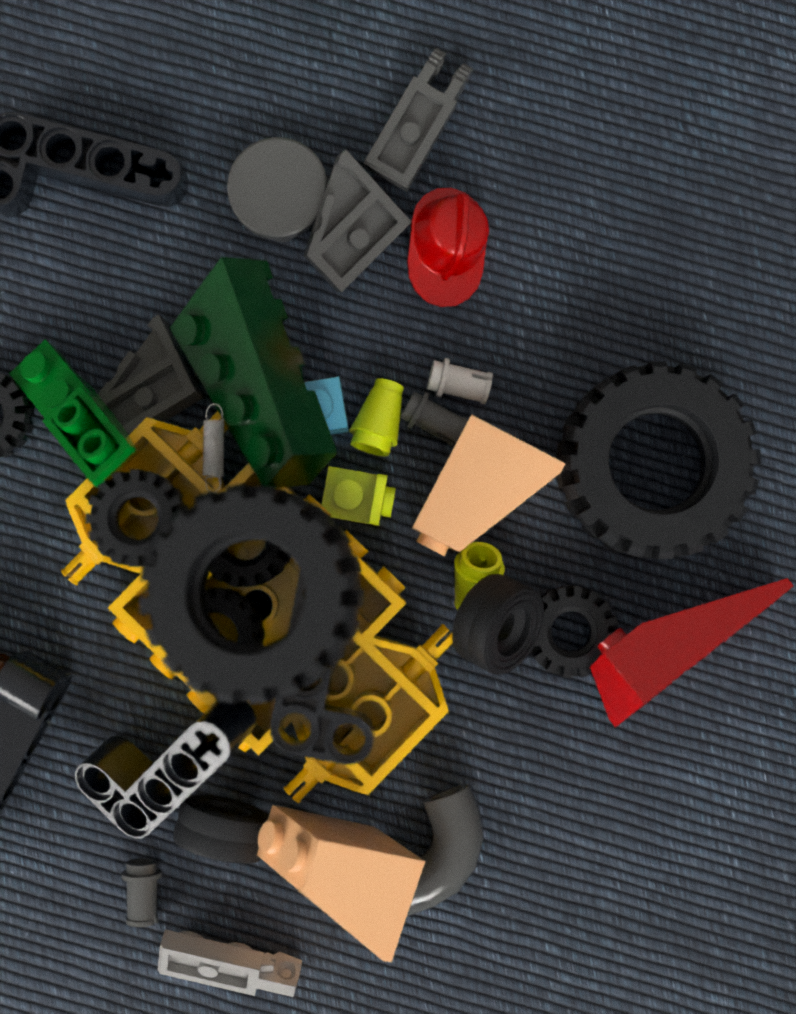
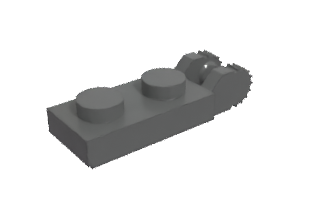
(416, 124)

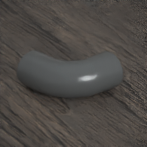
(453, 847)

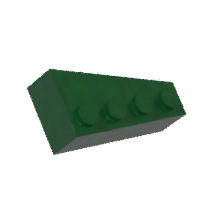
(250, 370)

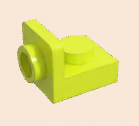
(357, 496)

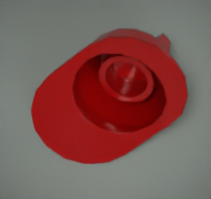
(447, 247)

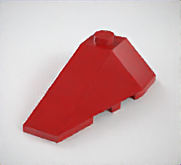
(659, 651)

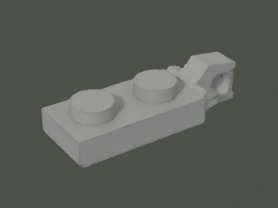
(227, 965)

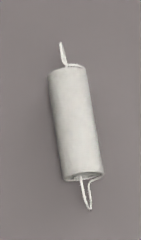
(213, 448)

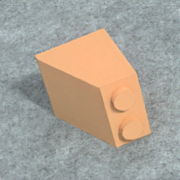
(481, 485)
(346, 871)

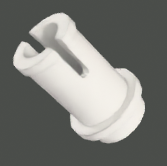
(459, 381)

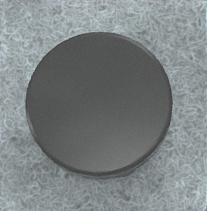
(277, 188)

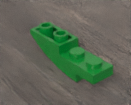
(73, 413)

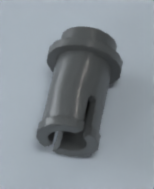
(433, 418)
(141, 891)

